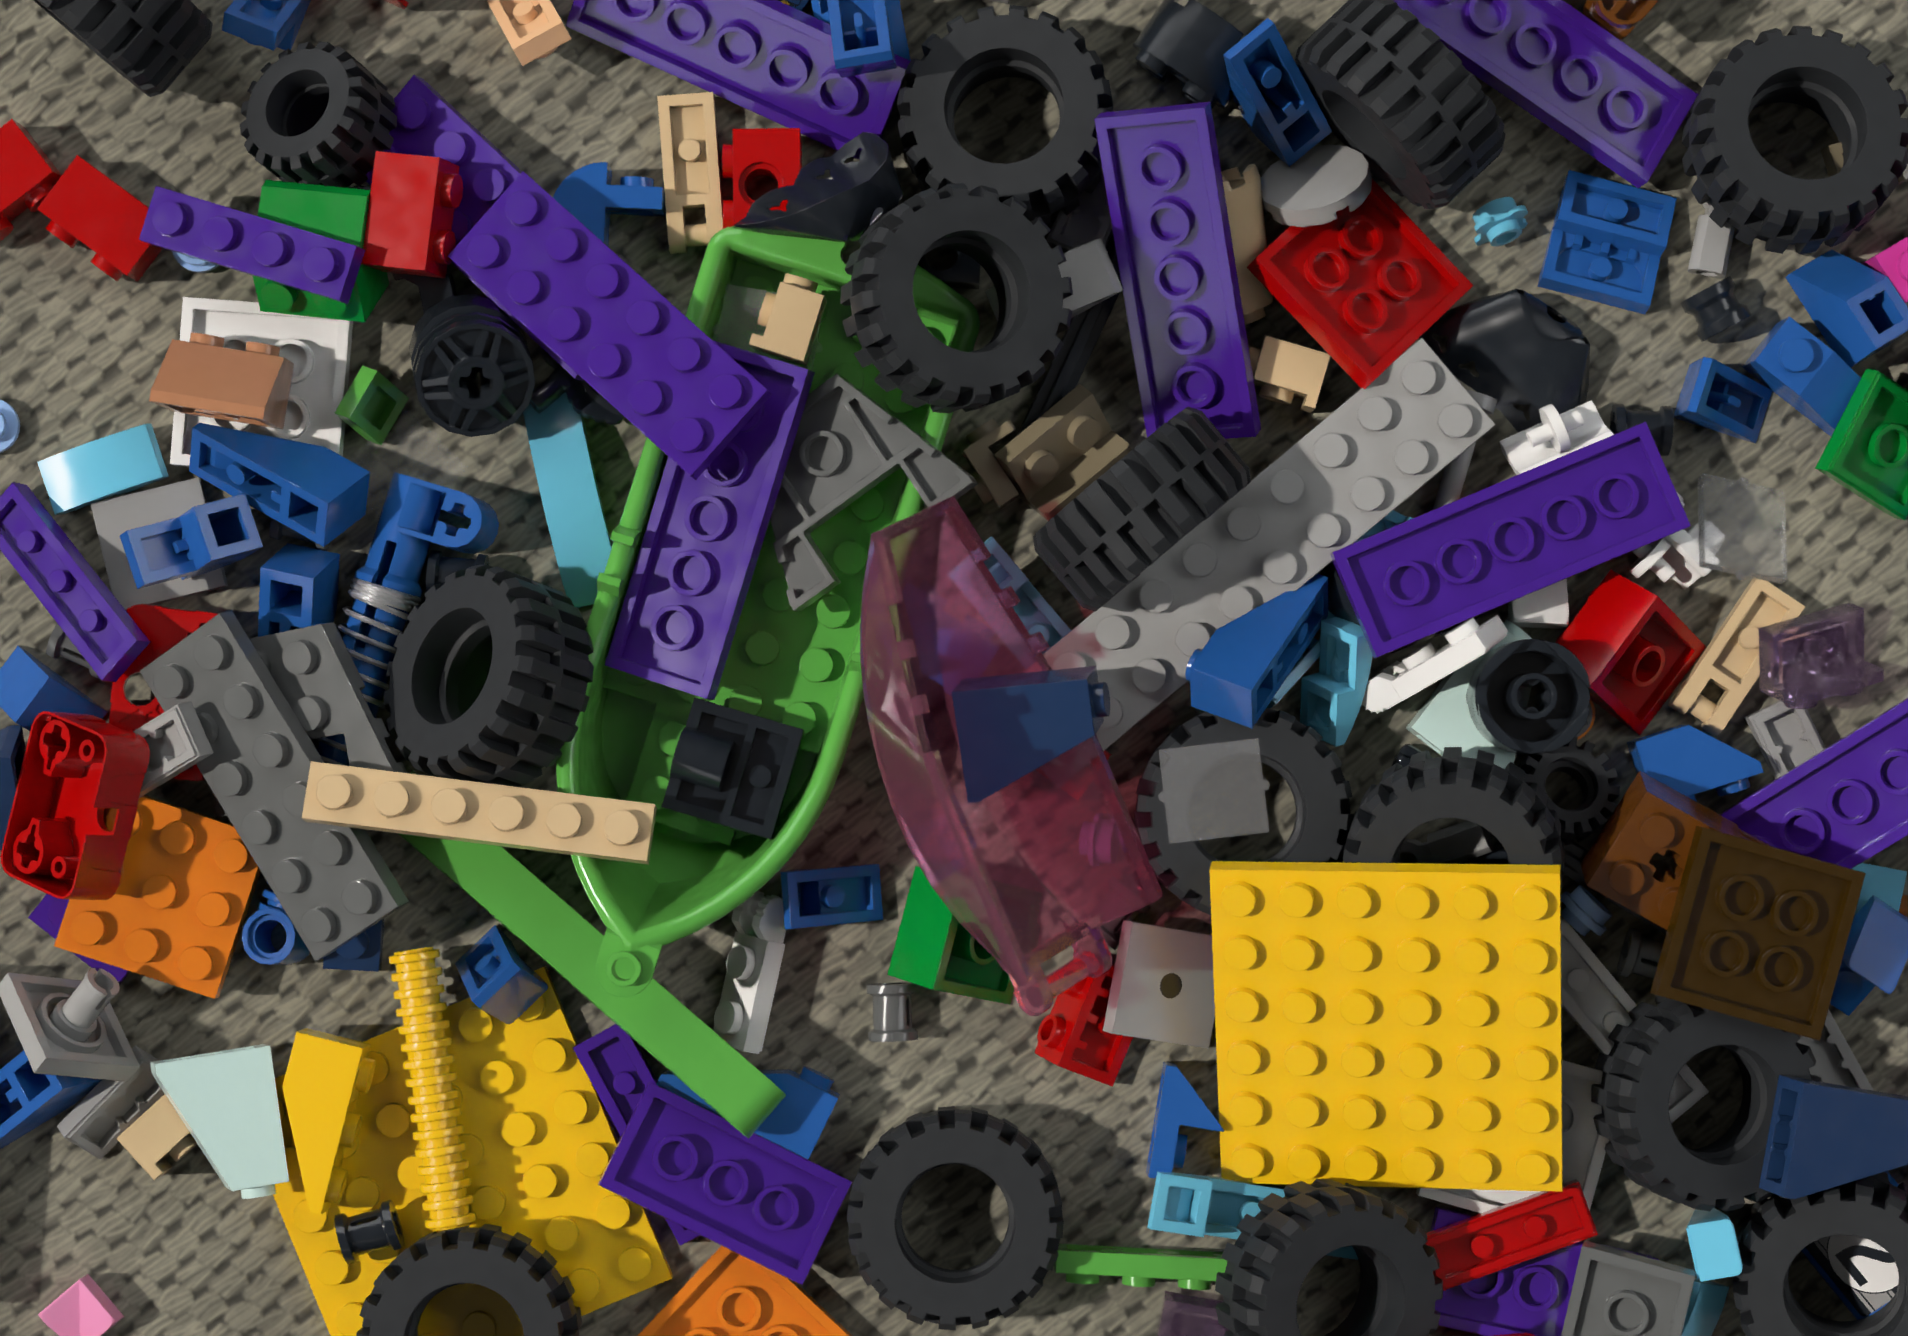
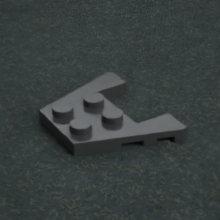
(837, 456)
(325, 693)

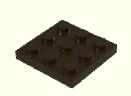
(1757, 933)

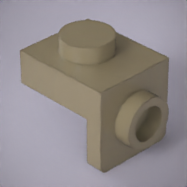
(991, 478)

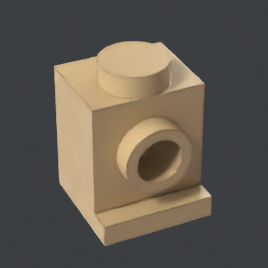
(790, 319)
(1288, 372)
(156, 1136)

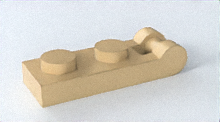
(690, 167)
(1733, 656)

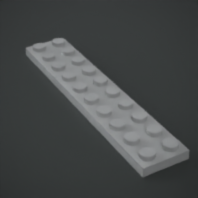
(1275, 532)

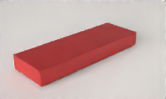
(1511, 1234)

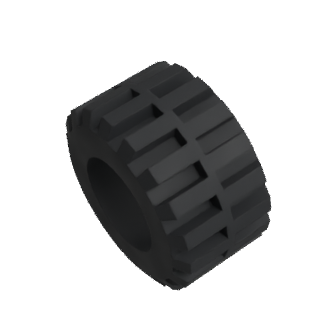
(292, 99)

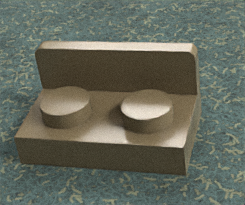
(1062, 453)

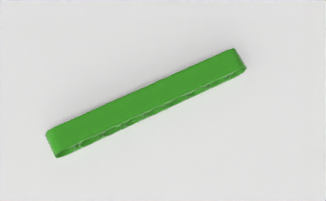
(571, 949)

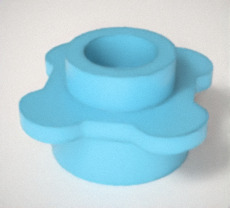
(1499, 222)

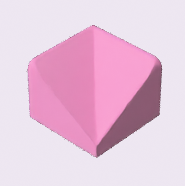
(81, 1311)

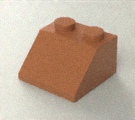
(224, 382)

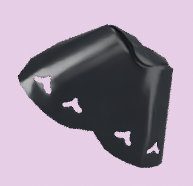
(832, 207)
(1516, 352)

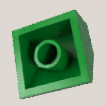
(330, 213)
(941, 953)

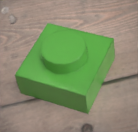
(371, 405)

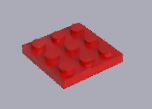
(1362, 283)

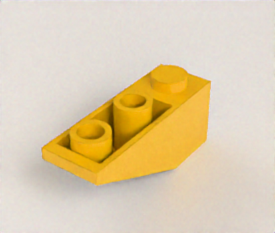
(321, 1102)

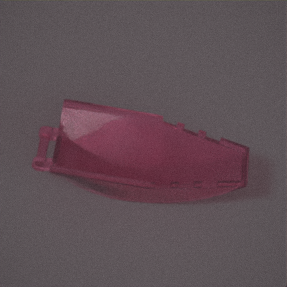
(1037, 857)

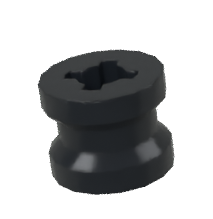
(1715, 308)

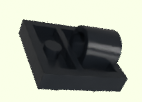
(732, 768)

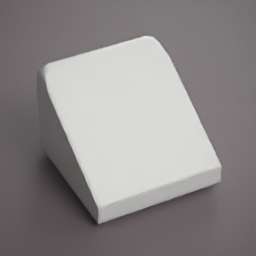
(1542, 608)

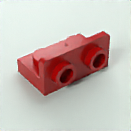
(1075, 1035)

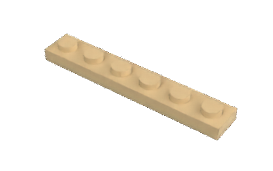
(479, 812)

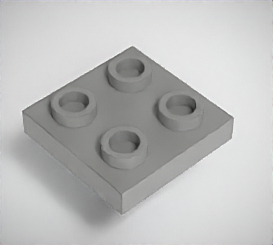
(69, 1025)

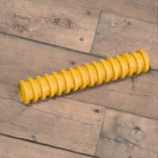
(432, 1089)

